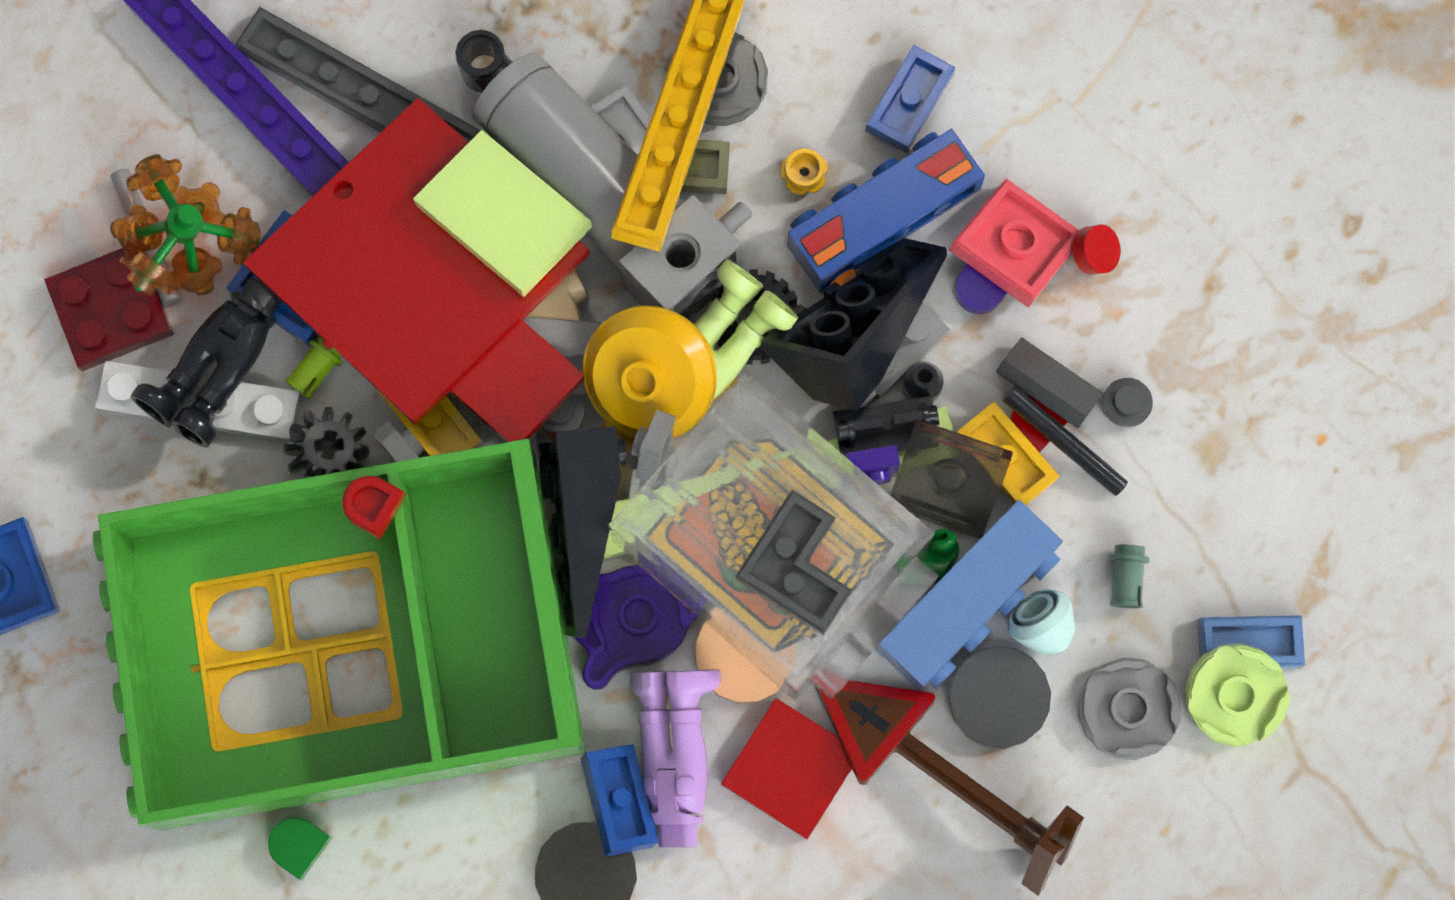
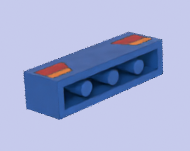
(884, 208)

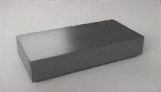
(1049, 382)

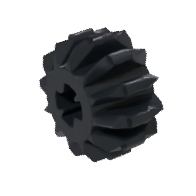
(314, 433)

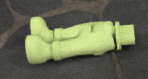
(767, 315)

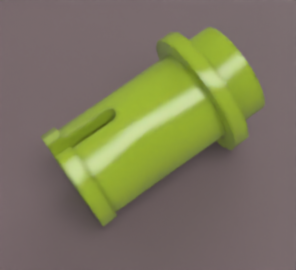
(313, 368)

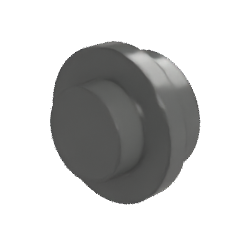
(1127, 402)

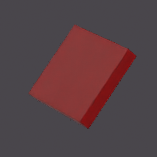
(518, 384)
(789, 769)

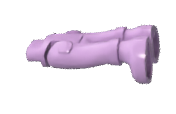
(677, 776)

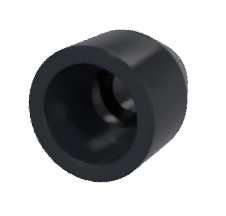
(914, 388)

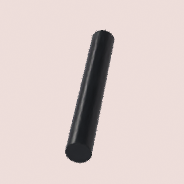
(1065, 441)

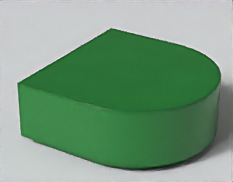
(297, 845)

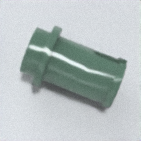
(1128, 575)

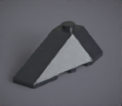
(583, 481)

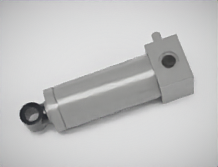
(589, 165)

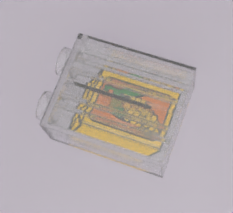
(716, 500)

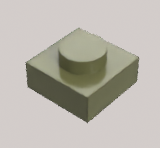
(708, 168)

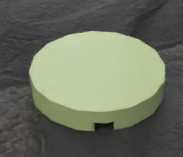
(1236, 694)

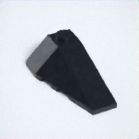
(852, 334)

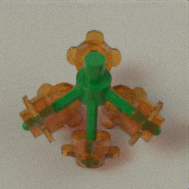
(189, 214)

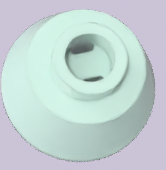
(1043, 622)

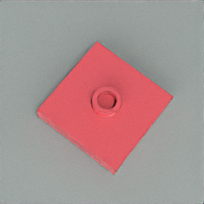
(1016, 242)

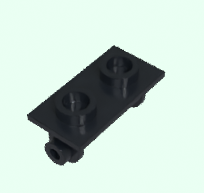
(882, 424)

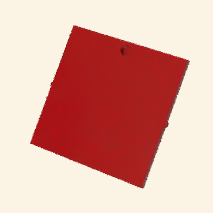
(387, 278)

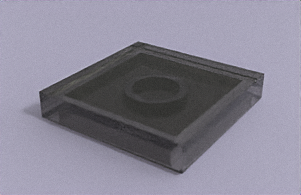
(950, 478)

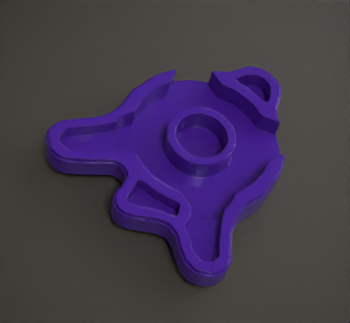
(631, 625)

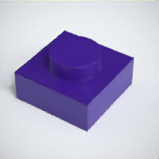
(877, 462)

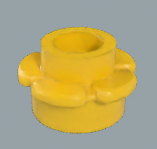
(803, 159)

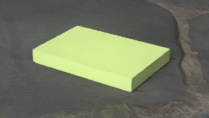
(502, 213)

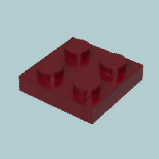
(105, 312)

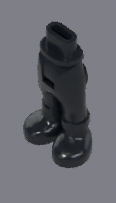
(228, 337)

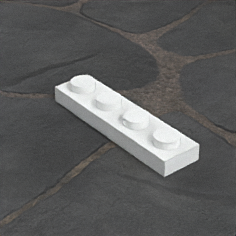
(249, 411)

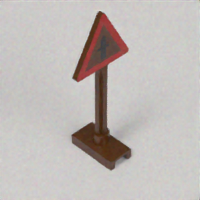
(878, 721)

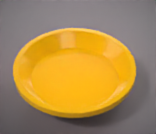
(649, 363)

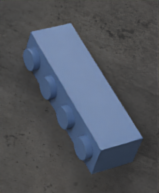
(969, 595)

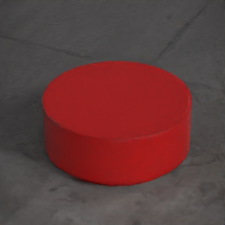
(1096, 249)

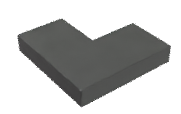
(782, 570)

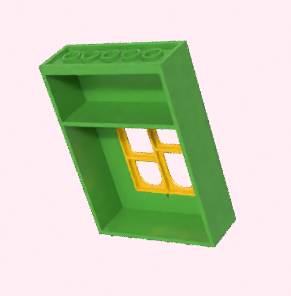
(462, 624)

